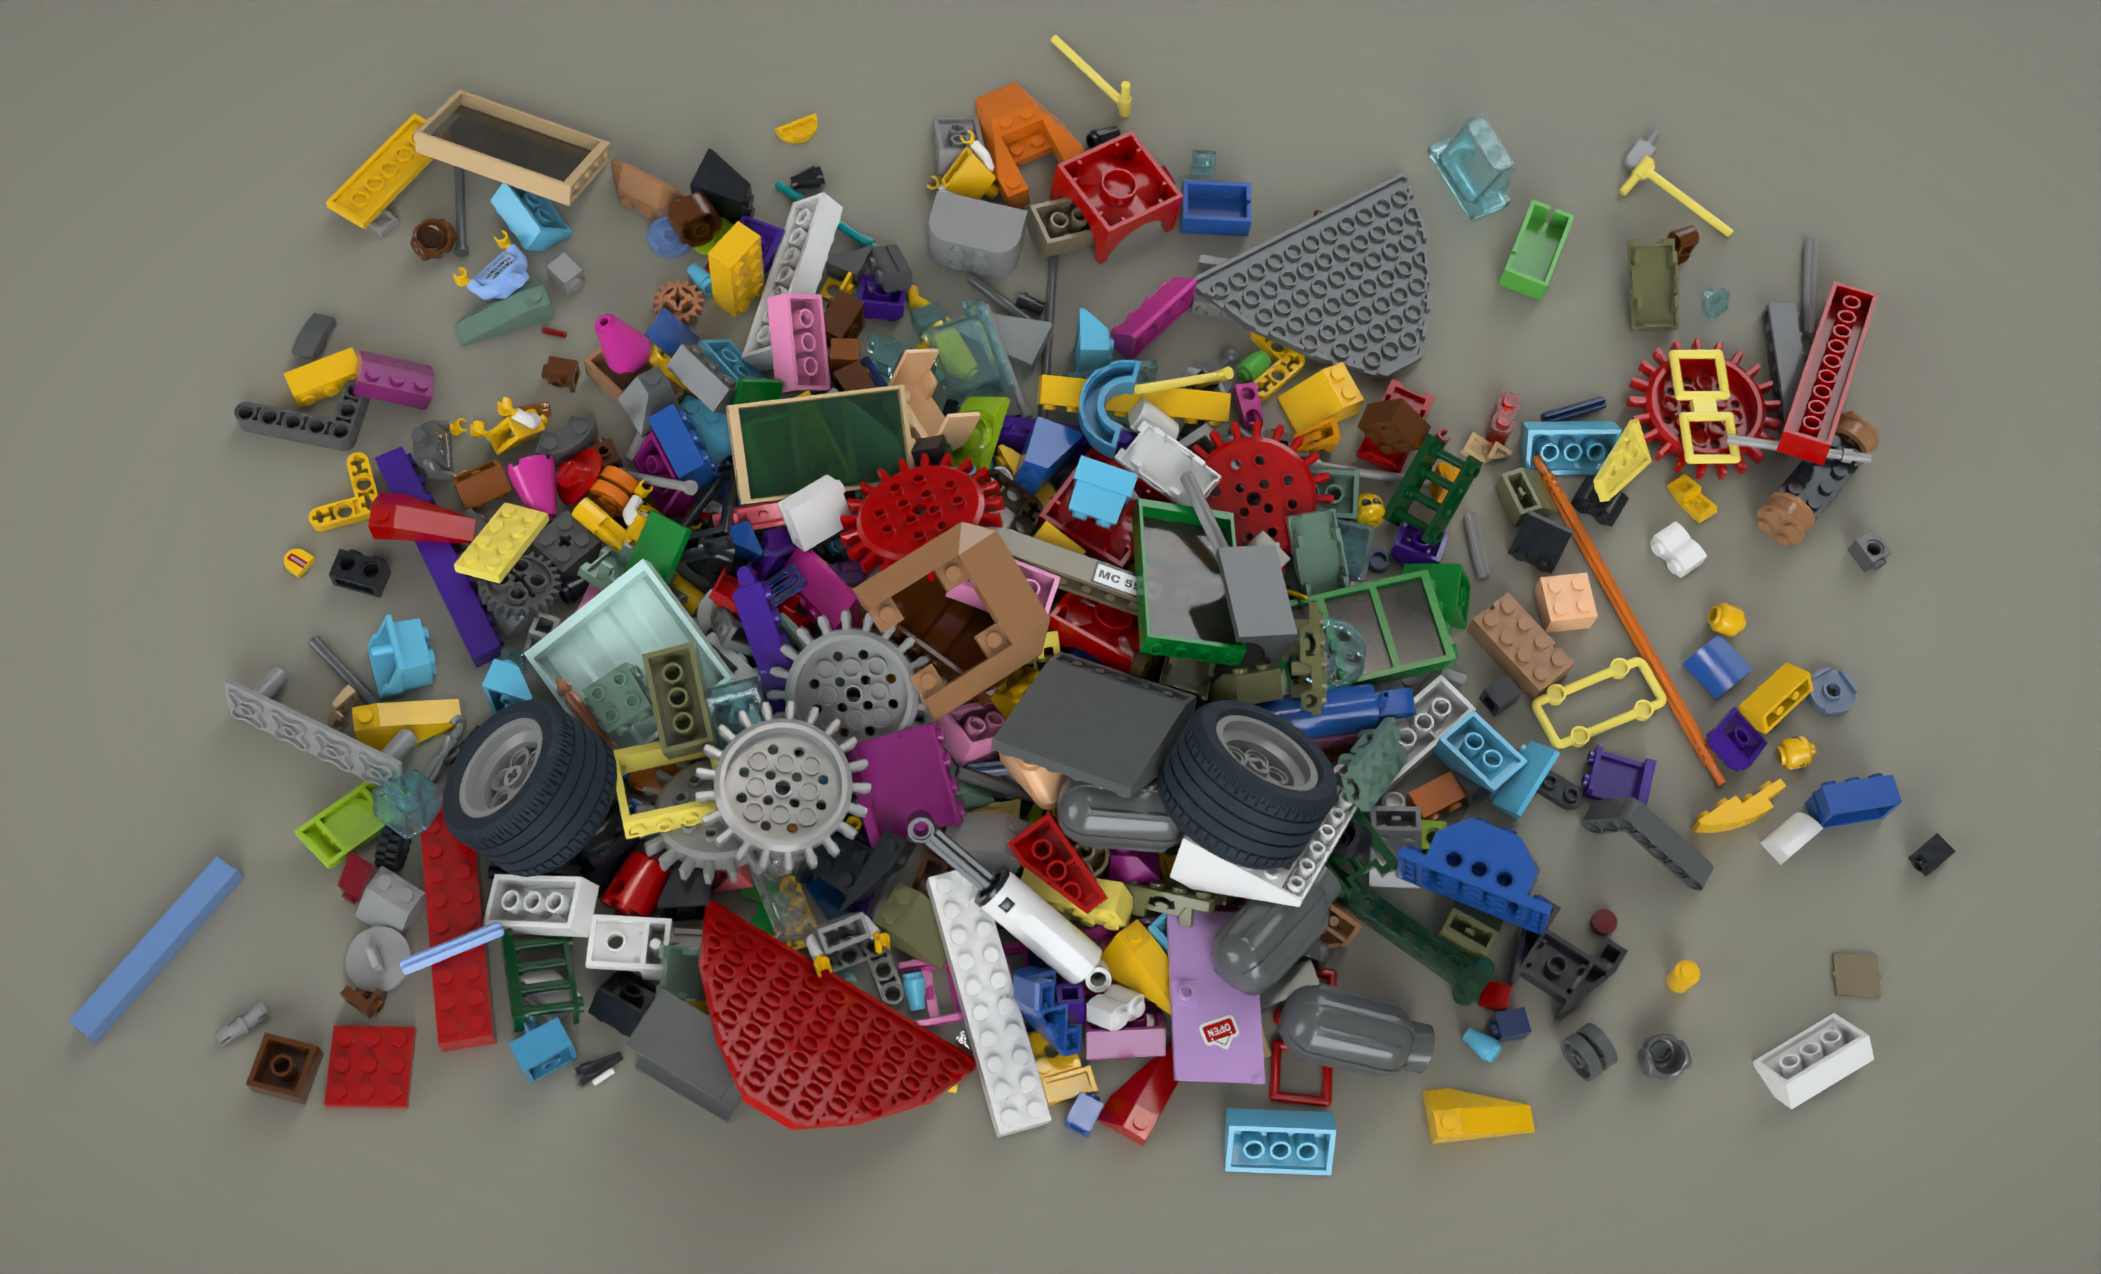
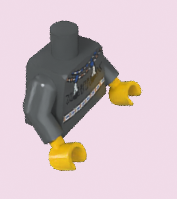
(434, 448)

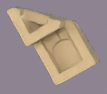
(1484, 450)
(342, 704)

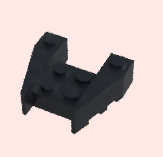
(858, 867)
(1560, 966)

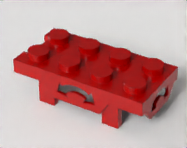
(1370, 451)
(726, 586)

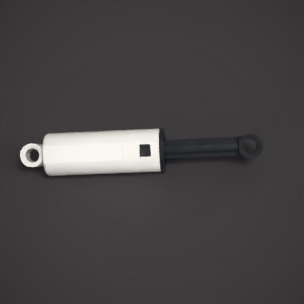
(1020, 910)

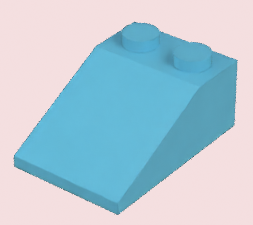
(1479, 753)

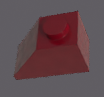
(355, 878)

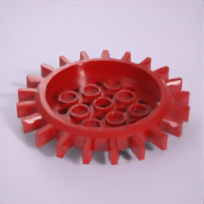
(1702, 374)
(1278, 463)
(909, 487)

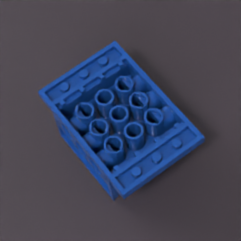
(1481, 870)

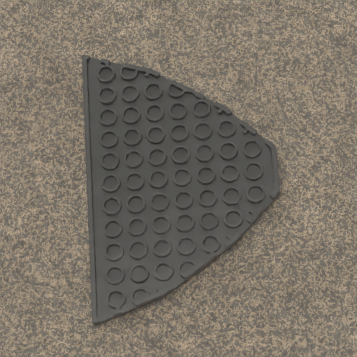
(1338, 284)

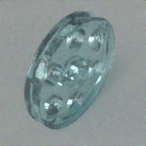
(1340, 651)

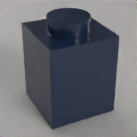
(1509, 1025)

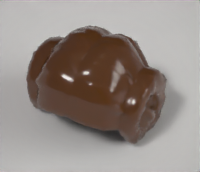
(433, 239)

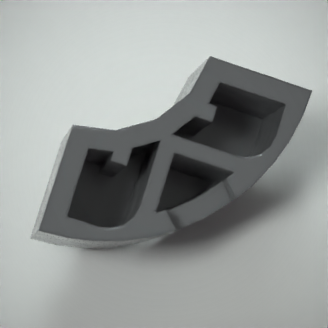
(568, 440)

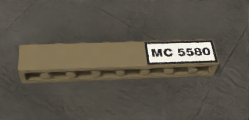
(1077, 571)

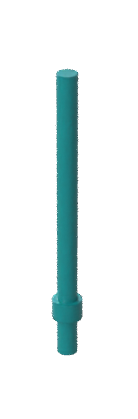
(864, 241)

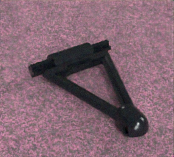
(709, 542)

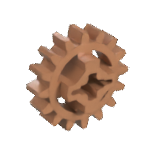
(690, 301)

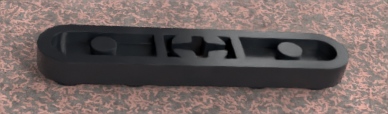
(1560, 791)

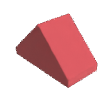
(723, 882)

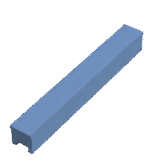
(156, 949)

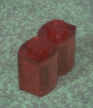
(1503, 418)

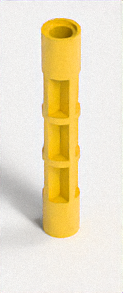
(614, 535)

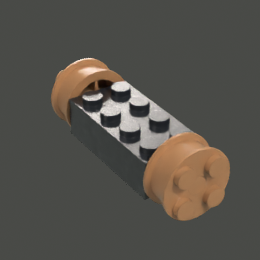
(1813, 486)

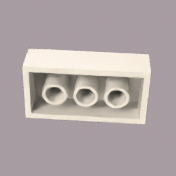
(542, 904)

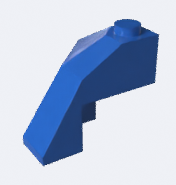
(1035, 995)

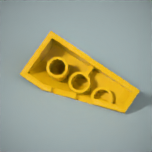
(1467, 1116)

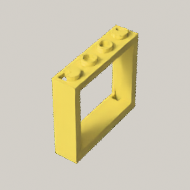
(662, 819)

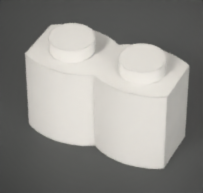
(1677, 549)
(1115, 1007)

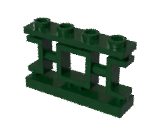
(1379, 848)

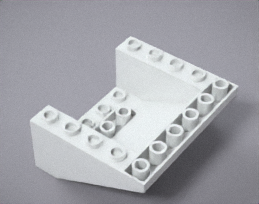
(1283, 885)

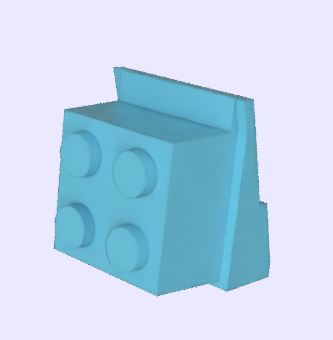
(1100, 491)
(401, 657)

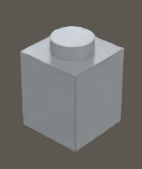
(566, 274)

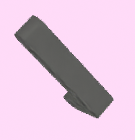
(308, 423)
(1651, 833)
(874, 962)

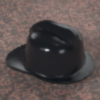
(1354, 841)

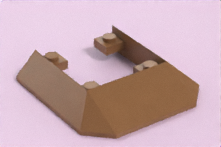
(985, 561)

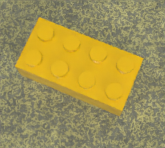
(736, 269)

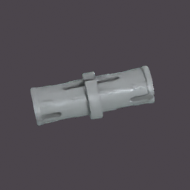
(242, 1023)

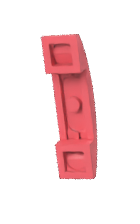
(759, 514)

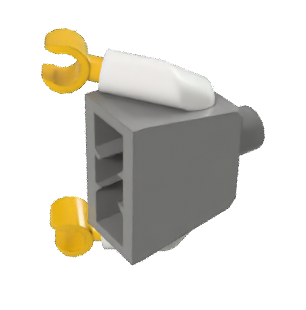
(842, 933)

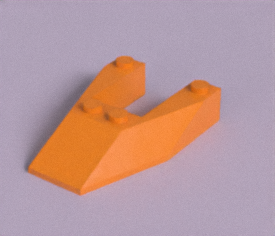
(1017, 132)

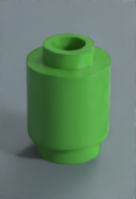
(1253, 366)

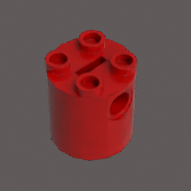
(636, 886)

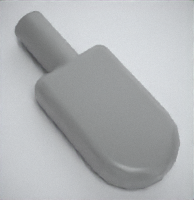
(1640, 150)

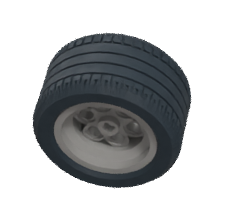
(1246, 785)
(530, 788)

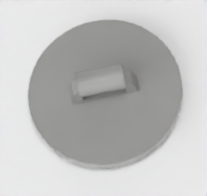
(375, 959)

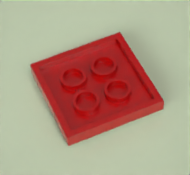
(370, 1067)

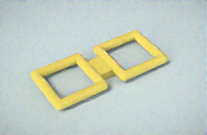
(1703, 406)

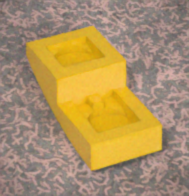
(1691, 499)

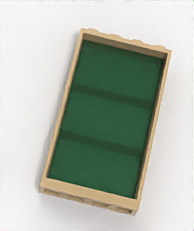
(800, 439)

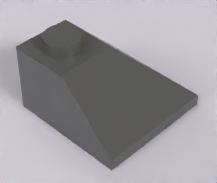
(647, 396)

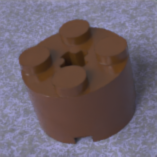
(694, 219)

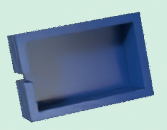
(1215, 208)
(683, 446)
(1854, 800)

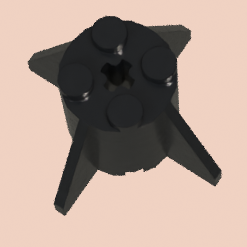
(606, 850)

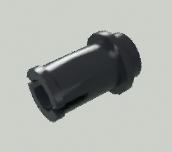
(1030, 303)

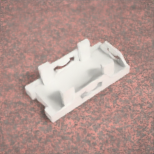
(1162, 461)

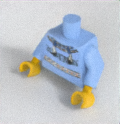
(500, 276)

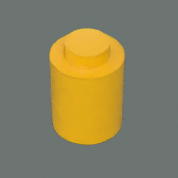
(1683, 976)

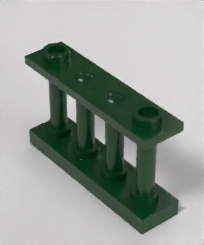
(1413, 480)
(519, 990)

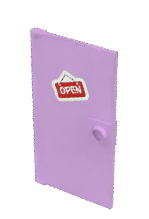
(1212, 1023)

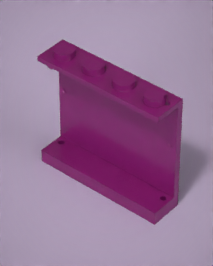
(907, 775)

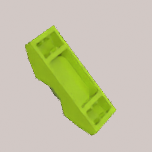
(985, 435)
(342, 827)

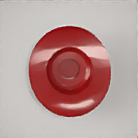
(578, 475)

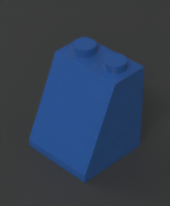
(1045, 454)

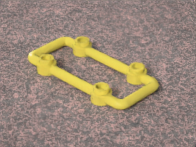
(1580, 735)

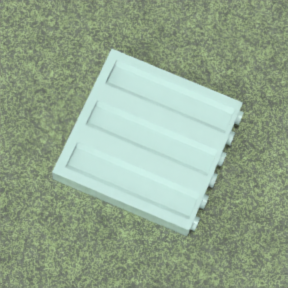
(617, 627)

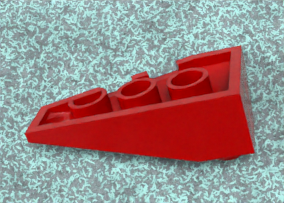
(413, 519)
(1058, 863)
(1141, 1099)

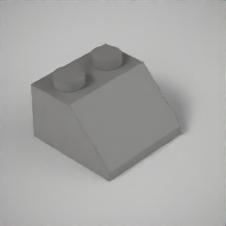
(391, 902)

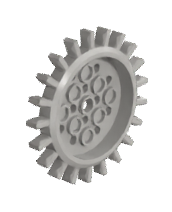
(818, 663)
(750, 753)
(694, 844)

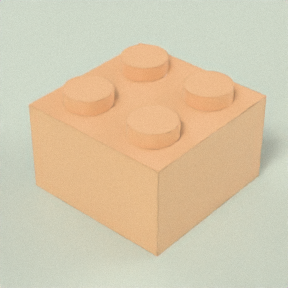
(1565, 602)

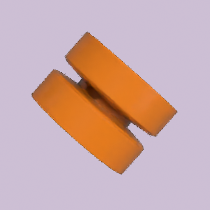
(613, 490)

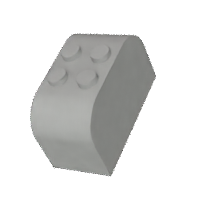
(975, 235)

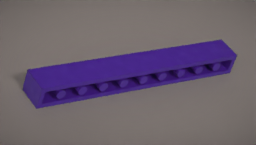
(440, 558)

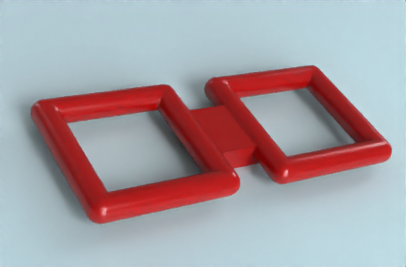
(1275, 1068)

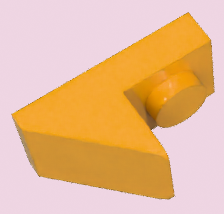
(1320, 436)

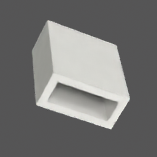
(815, 512)

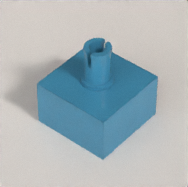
(542, 1048)

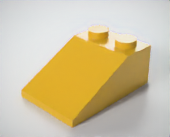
(1321, 397)

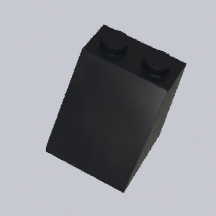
(724, 188)
(685, 898)

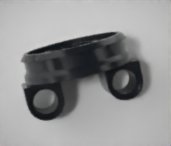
(712, 567)

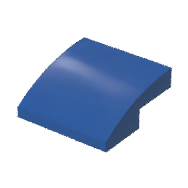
(670, 333)
(1717, 667)

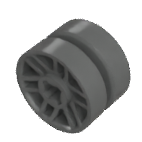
(1589, 1051)

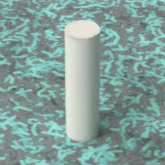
(603, 1076)

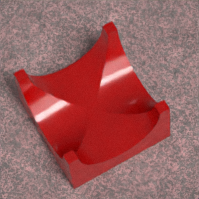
(1117, 190)
(1106, 545)
(1096, 629)

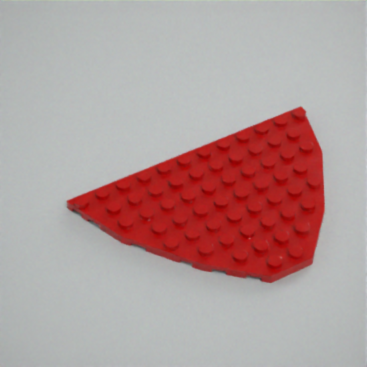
(811, 1044)

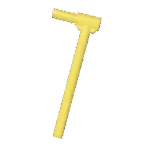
(1123, 101)
(1645, 170)
(1199, 381)

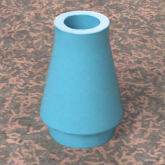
(701, 278)
(914, 990)
(1483, 1045)

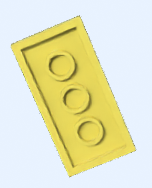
(501, 542)

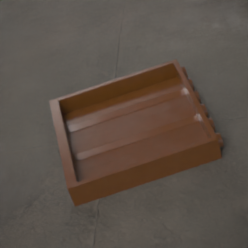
(944, 630)

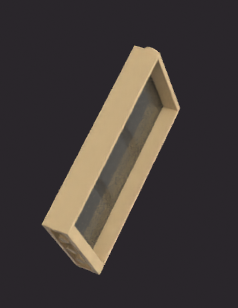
(512, 147)

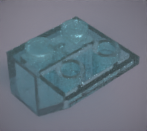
(408, 803)

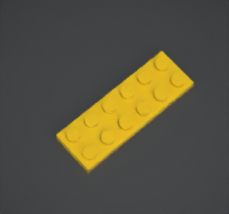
(381, 177)

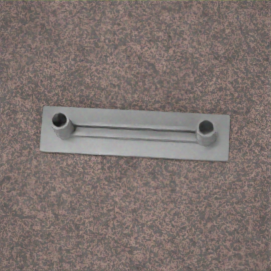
(309, 735)

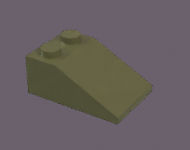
(1248, 685)
(912, 925)

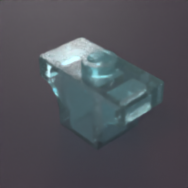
(886, 353)

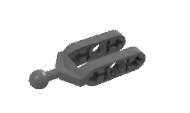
(1229, 357)

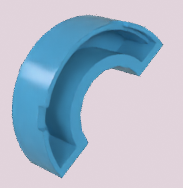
(1100, 388)

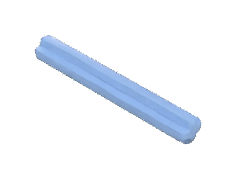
(451, 947)

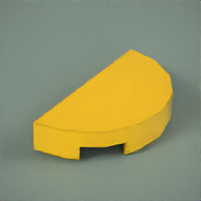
(798, 130)

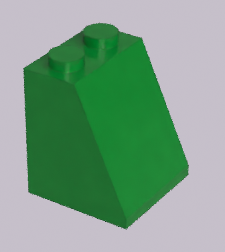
(1451, 587)

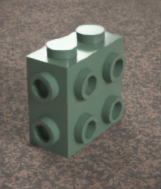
(619, 699)

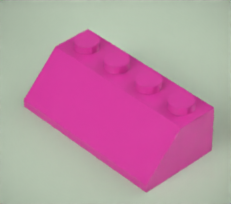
(1153, 316)
(824, 592)

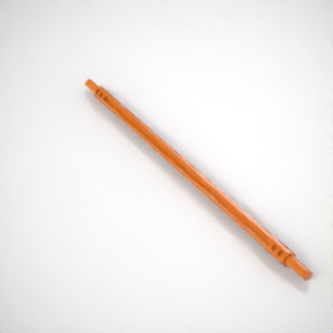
(1629, 621)

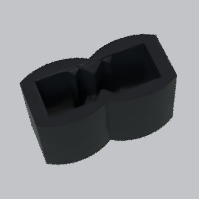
(1587, 502)

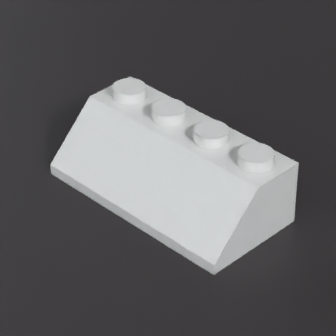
(1814, 1060)

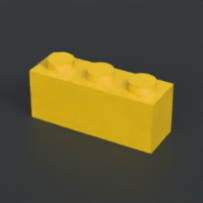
(322, 377)
(1776, 697)

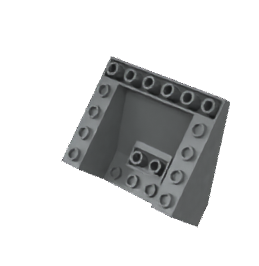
(1095, 724)

